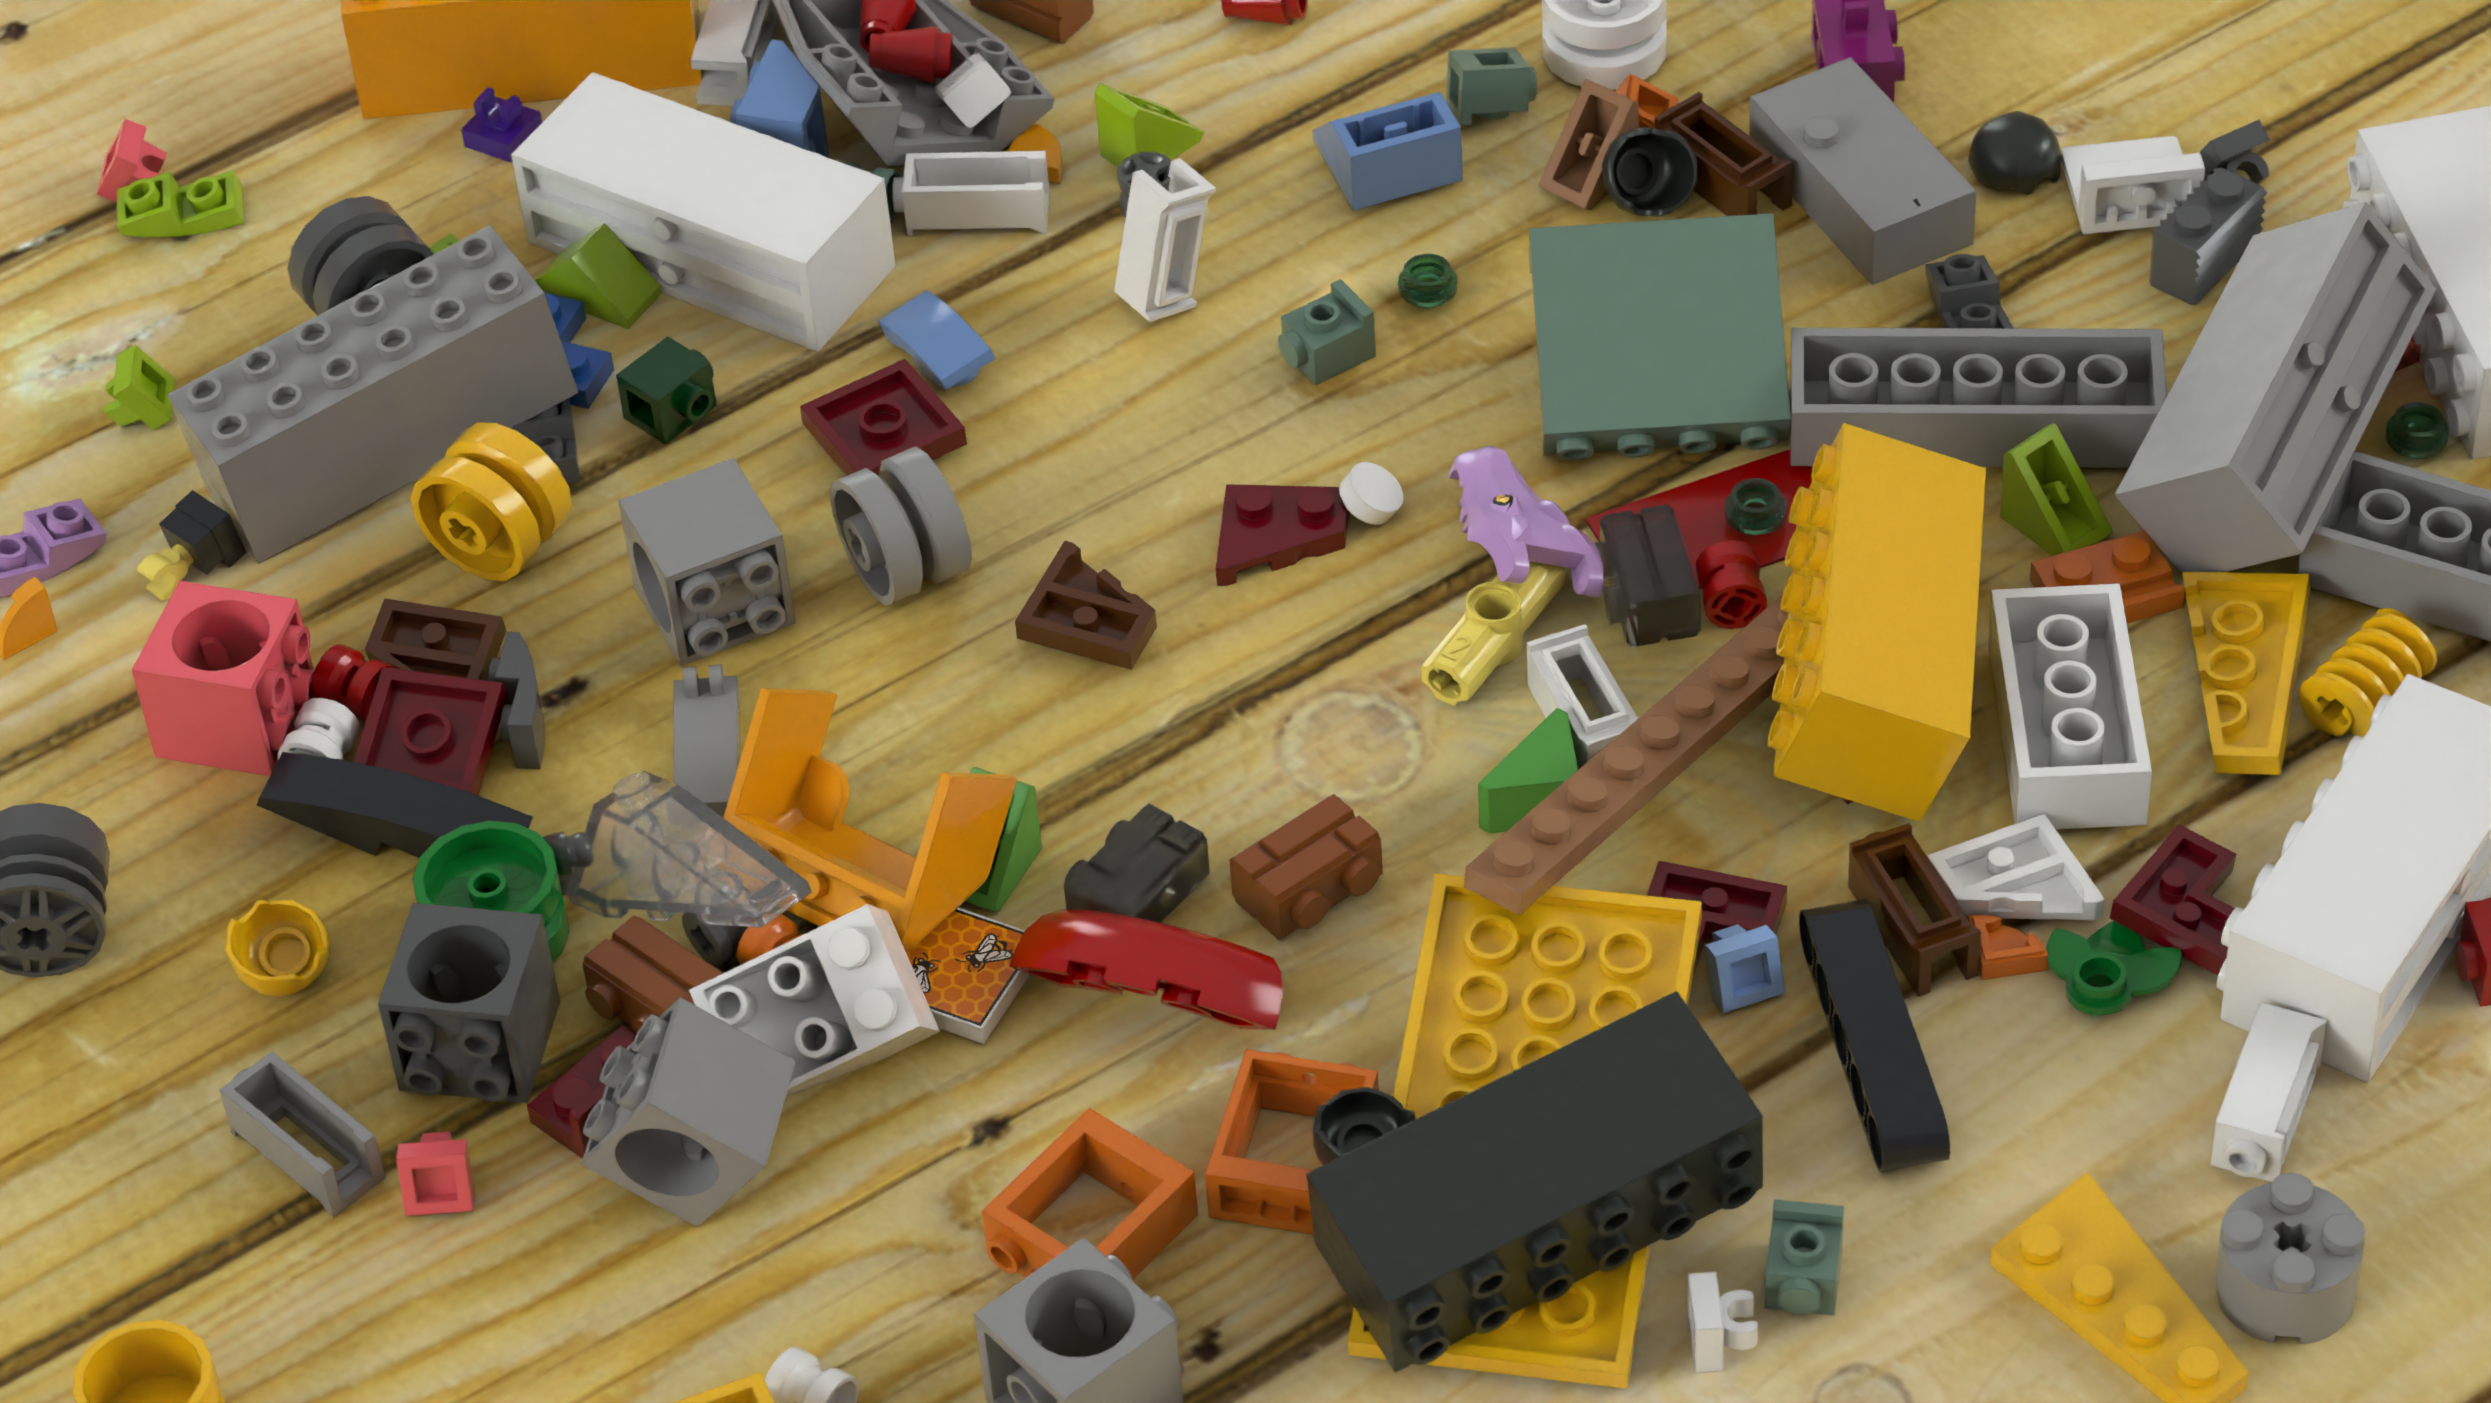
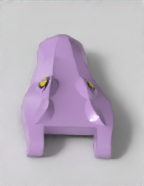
(1518, 525)

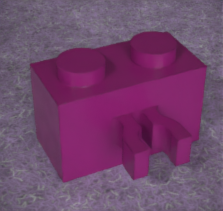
(1861, 32)

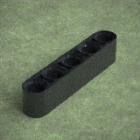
(1874, 1036)

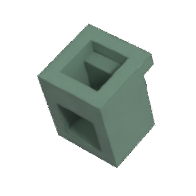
(1488, 83)
(1328, 334)
(1804, 1257)

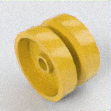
(491, 501)

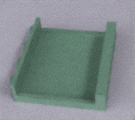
(1659, 336)

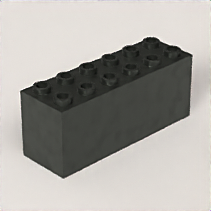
(1537, 1181)

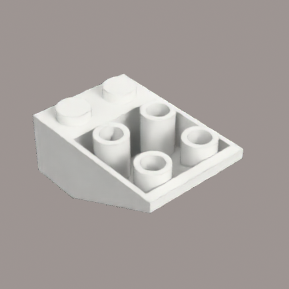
(827, 998)

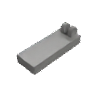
(707, 735)

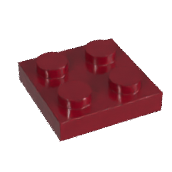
(882, 418)
(433, 726)

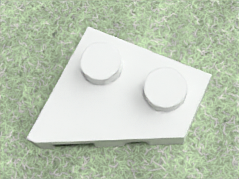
(2019, 875)

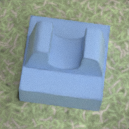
(1744, 966)

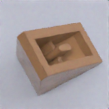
(1577, 158)

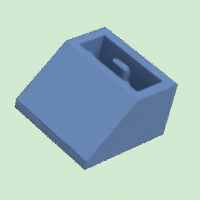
(783, 101)
(1393, 150)

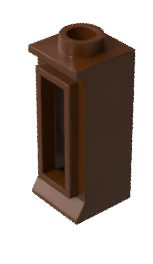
(1728, 159)
(1895, 855)

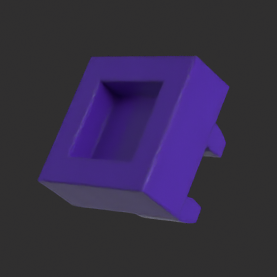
(499, 125)

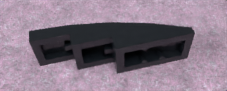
(374, 804)

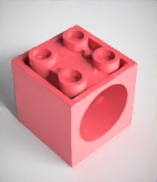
(224, 677)

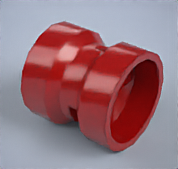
(1730, 584)
(347, 679)

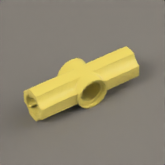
(1489, 632)

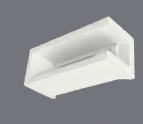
(729, 44)
(973, 191)
(1162, 241)
(1568, 657)
(2268, 1092)

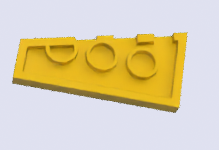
(2247, 662)
(2114, 1292)

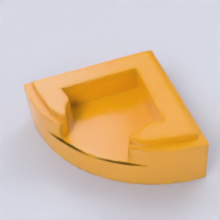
(1040, 139)
(27, 619)

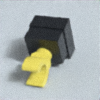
(197, 536)

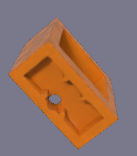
(1114, 1158)
(1262, 1190)

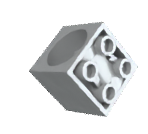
(707, 561)
(687, 1111)
(1079, 1336)

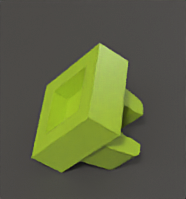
(139, 390)

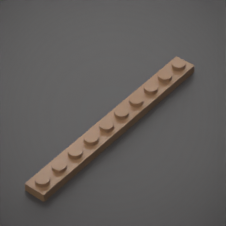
(1631, 768)

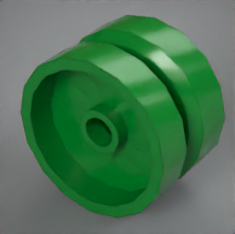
(495, 869)

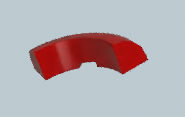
(1147, 956)

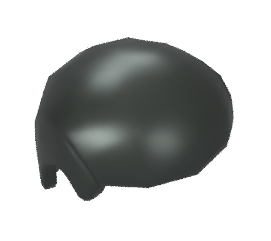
(2015, 153)
(1649, 171)
(1354, 1120)

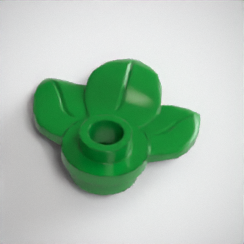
(2109, 967)

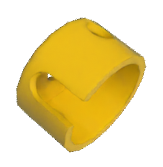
(147, 1365)

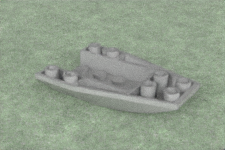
(899, 111)

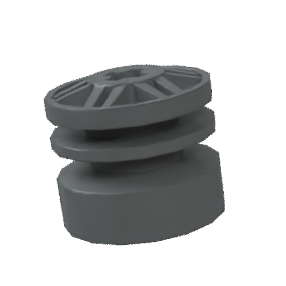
(50, 889)

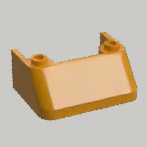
(796, 810)

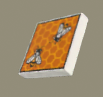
(968, 972)

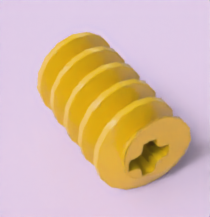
(2364, 669)

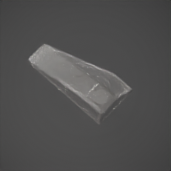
(676, 855)

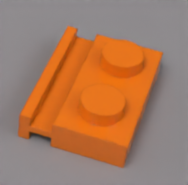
(2126, 560)

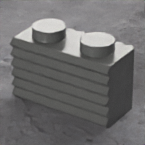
(2205, 235)

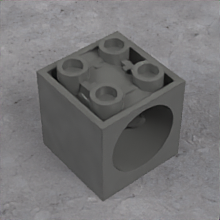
(469, 1002)

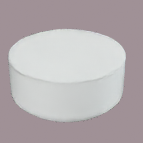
(1371, 493)

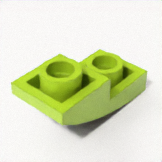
(165, 210)

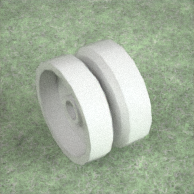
(1604, 39)

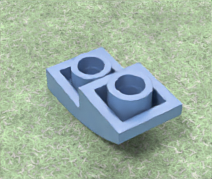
(938, 340)

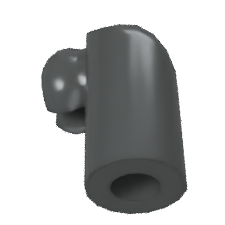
(569, 853)

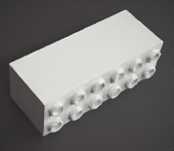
(2434, 196)
(709, 209)
(2372, 880)

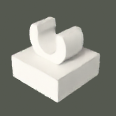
(1712, 1321)

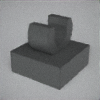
(2238, 152)

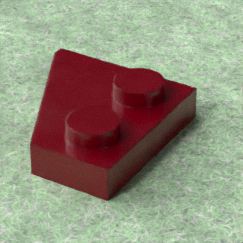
(1278, 527)

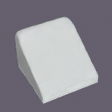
(973, 90)

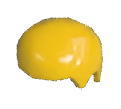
(278, 947)

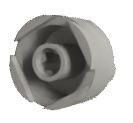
(2289, 1261)

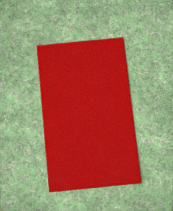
(1702, 502)

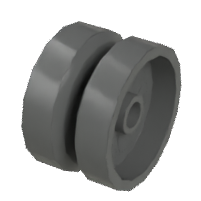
(351, 251)

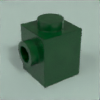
(666, 390)

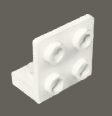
(2129, 182)

